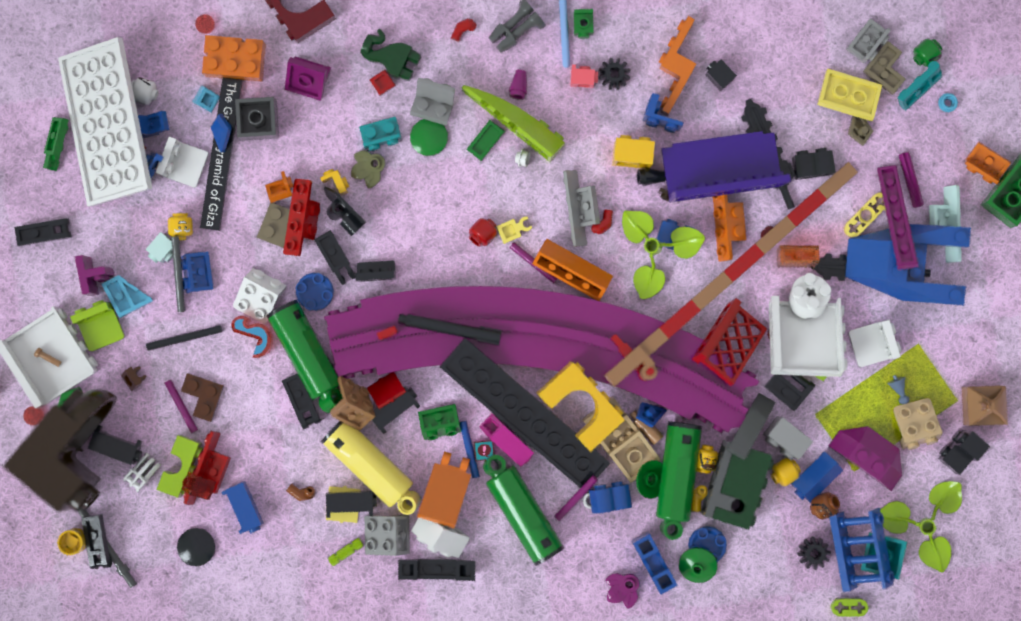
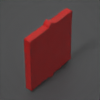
(386, 390)

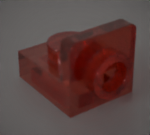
(198, 486)

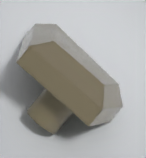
(860, 130)

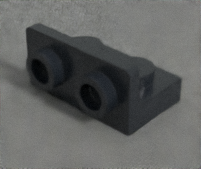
(375, 271)

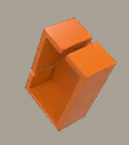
(233, 58)

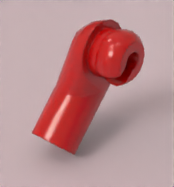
(467, 24)
(605, 224)

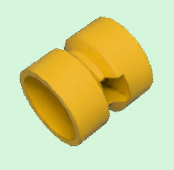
(72, 541)

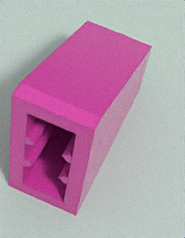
(506, 440)

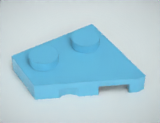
(124, 296)

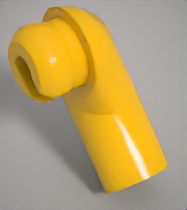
(699, 494)

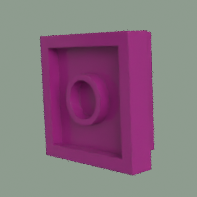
(306, 77)
(89, 275)

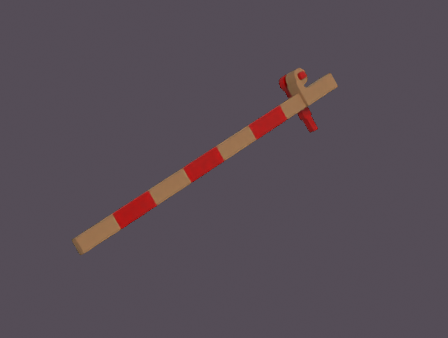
(639, 357)

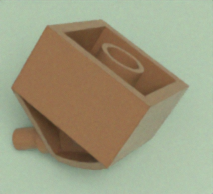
(984, 405)

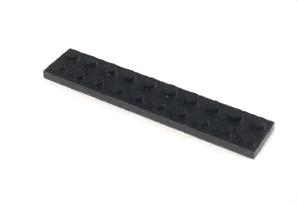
(523, 413)

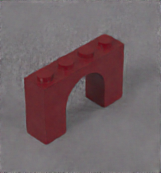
(305, 23)

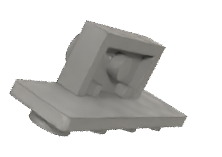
(581, 207)

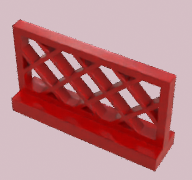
(719, 330)

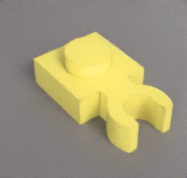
(510, 230)

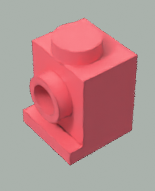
(583, 77)

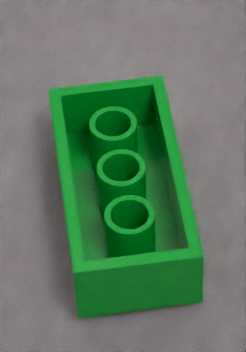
(1005, 198)

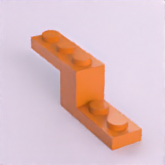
(676, 65)

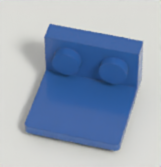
(653, 119)

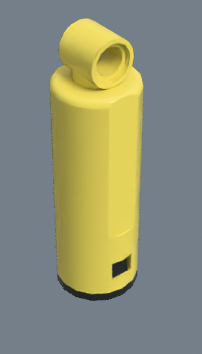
(371, 467)

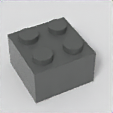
(257, 118)

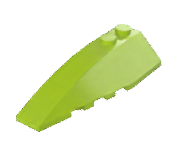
(522, 124)

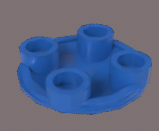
(314, 291)
(709, 539)

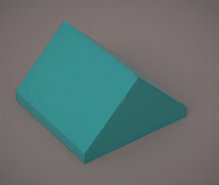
(896, 552)

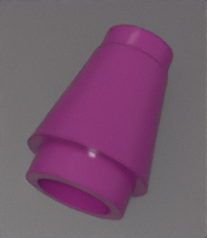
(518, 87)

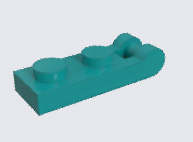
(920, 85)

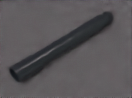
(481, 334)

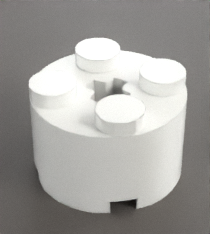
(809, 296)

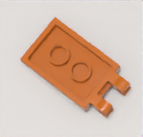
(445, 492)

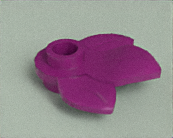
(621, 591)

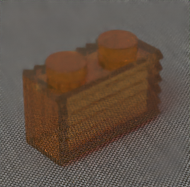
(797, 256)

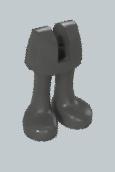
(511, 37)

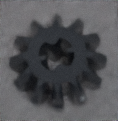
(606, 74)
(818, 546)

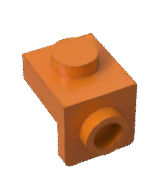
(279, 189)

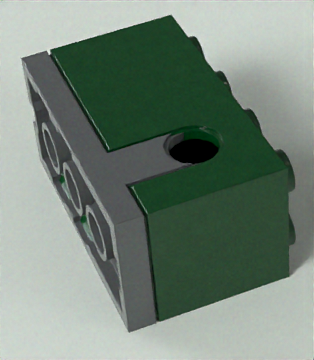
(734, 481)

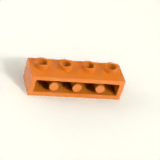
(572, 269)

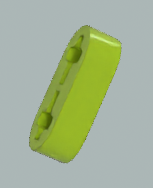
(849, 602)

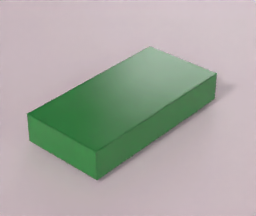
(485, 140)

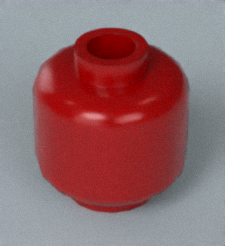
(482, 232)

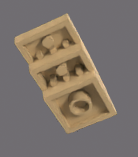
(626, 445)

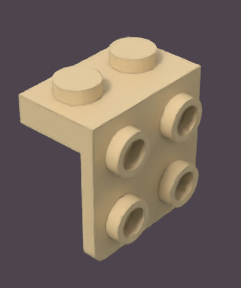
(917, 424)

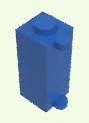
(816, 477)
(244, 507)

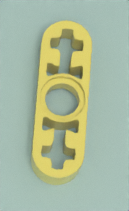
(859, 228)

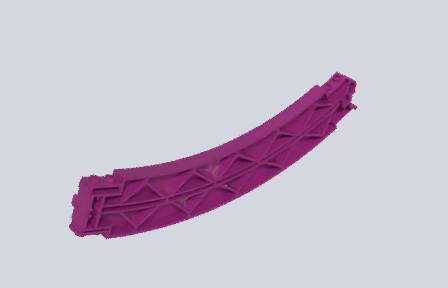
(537, 332)

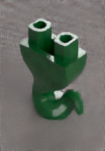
(392, 56)

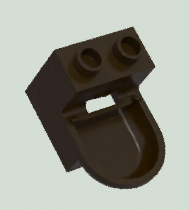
(48, 454)

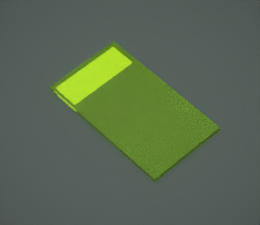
(873, 399)

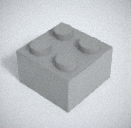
(788, 438)

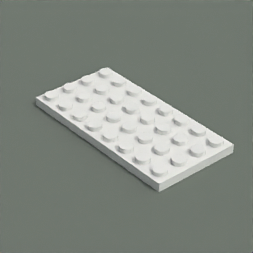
(105, 122)

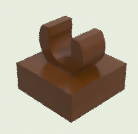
(132, 379)

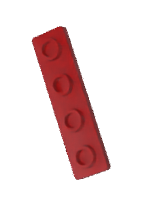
(302, 218)
(210, 465)

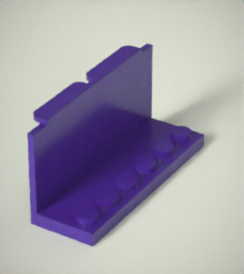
(722, 166)

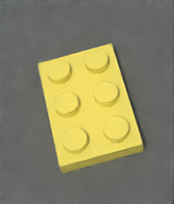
(849, 94)

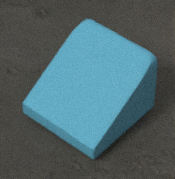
(206, 99)

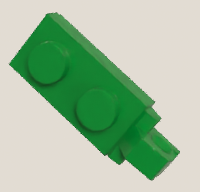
(54, 143)

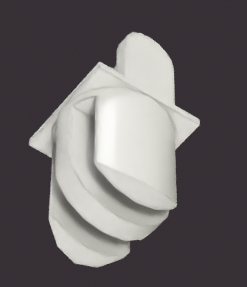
(141, 473)

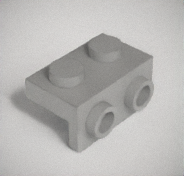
(868, 40)

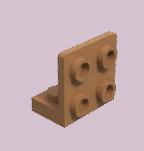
(355, 407)

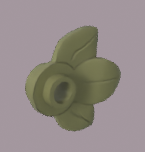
(365, 170)

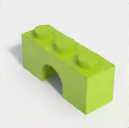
(187, 450)

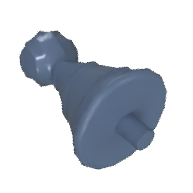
(898, 386)

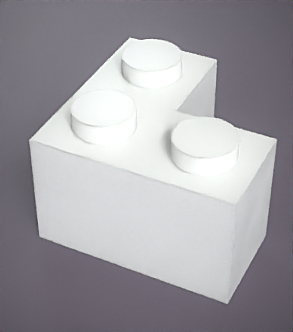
(440, 538)

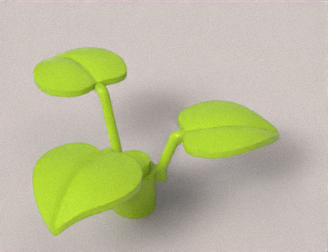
(685, 240)
(937, 551)

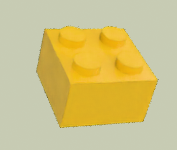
(633, 152)

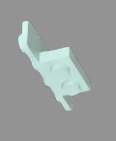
(948, 215)

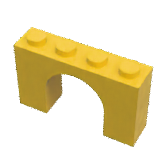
(605, 418)

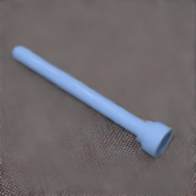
(564, 33)

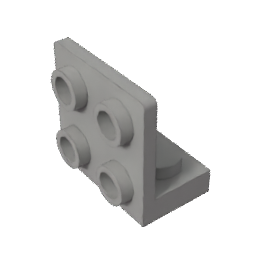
(433, 101)
(387, 535)

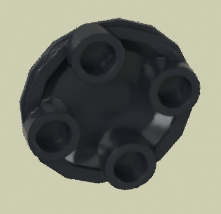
(196, 547)

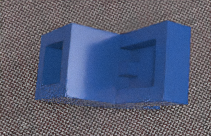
(153, 124)

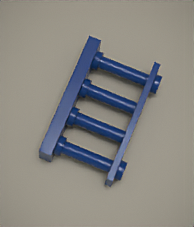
(846, 560)

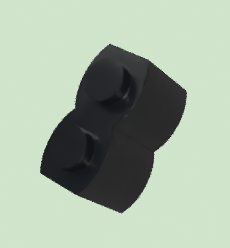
(813, 165)

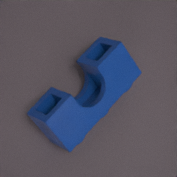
(654, 563)

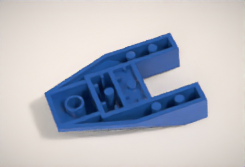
(874, 264)

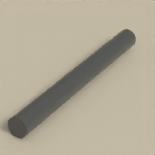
(178, 273)

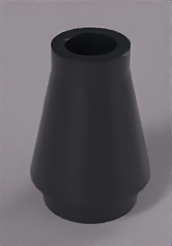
(650, 176)

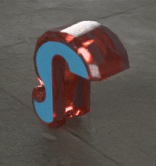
(258, 331)

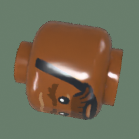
(825, 505)

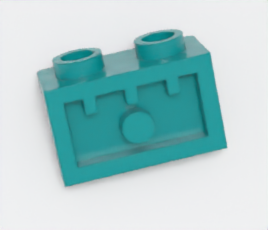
(380, 133)

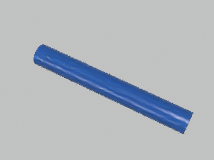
(469, 449)

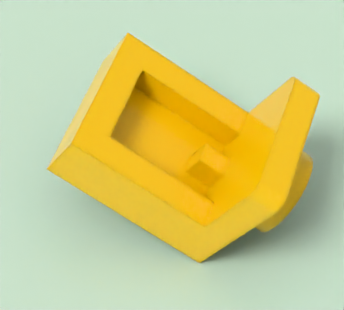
(341, 182)

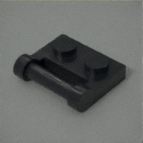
(787, 392)

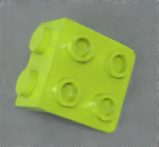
(98, 325)

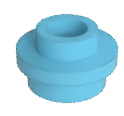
(948, 96)

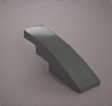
(751, 426)

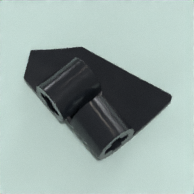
(351, 219)

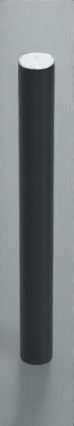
(184, 337)

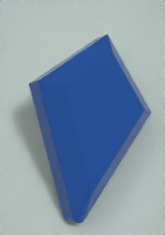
(221, 130)
(649, 414)

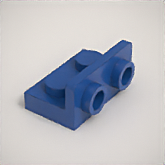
(196, 272)

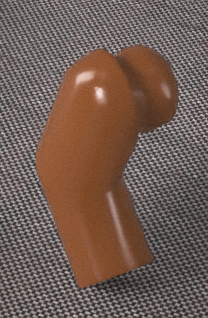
(301, 494)

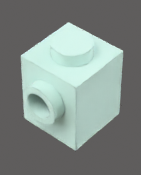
(160, 248)

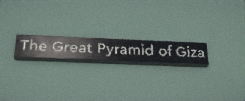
(219, 161)

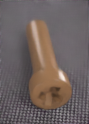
(39, 353)

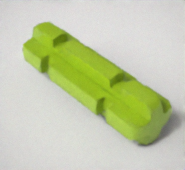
(345, 552)

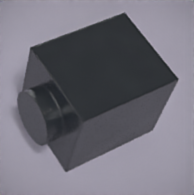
(720, 74)

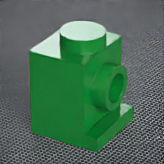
(583, 32)

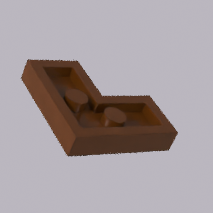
(208, 393)

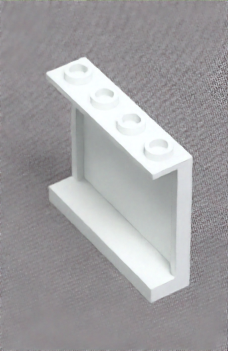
(56, 338)
(808, 344)

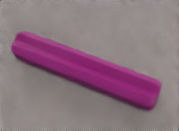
(911, 180)

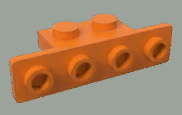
(728, 225)

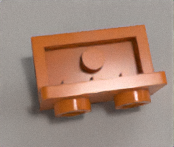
(986, 163)

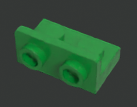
(439, 422)

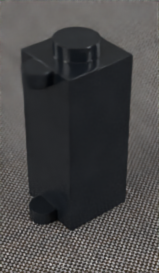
(393, 409)
(115, 447)
(350, 502)

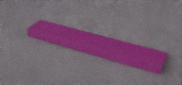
(897, 217)

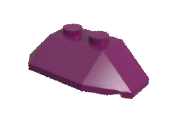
(870, 454)

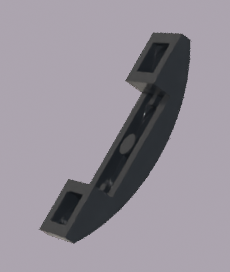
(436, 569)

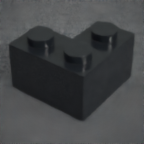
(963, 449)

